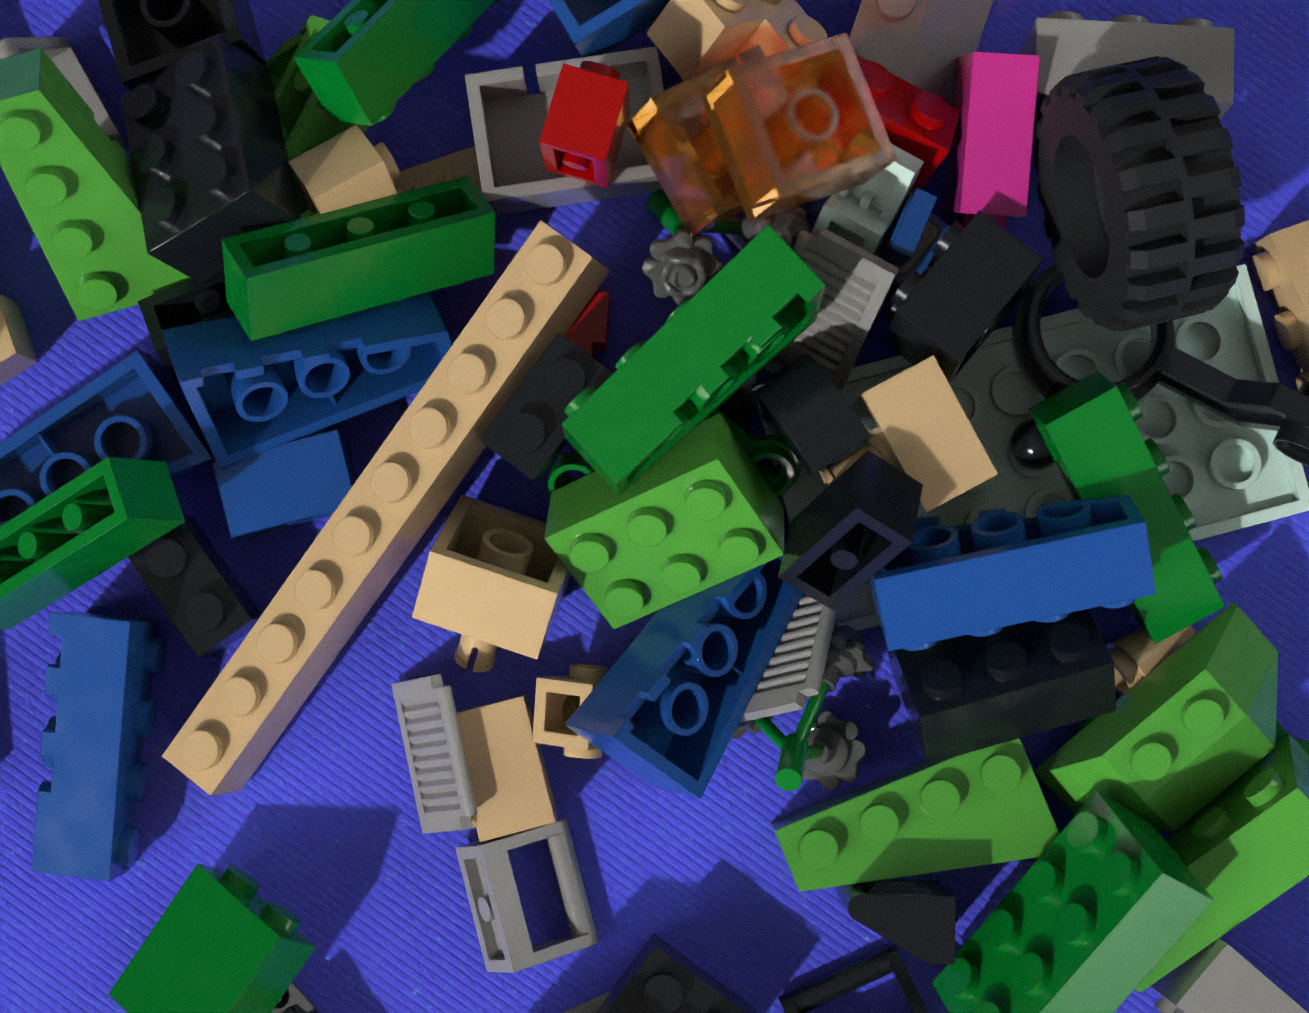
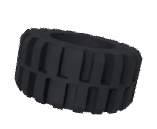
(1139, 193)

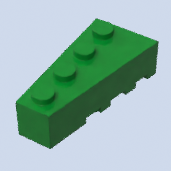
(694, 360)

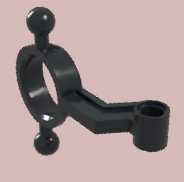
(1237, 400)

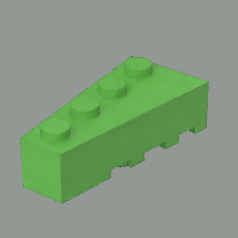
(922, 821)

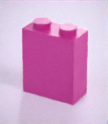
(992, 135)

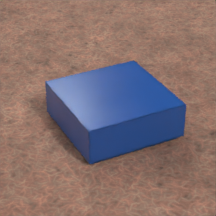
(908, 227)

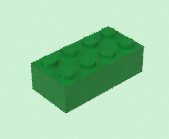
(1079, 921)

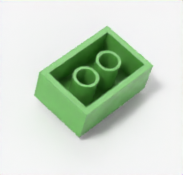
(673, 531)

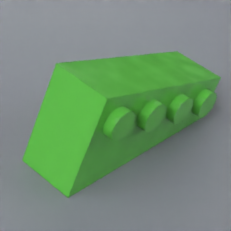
(75, 190)
(1244, 848)

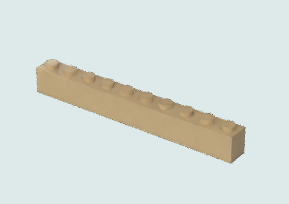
(383, 514)

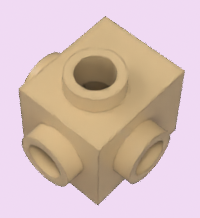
(556, 702)

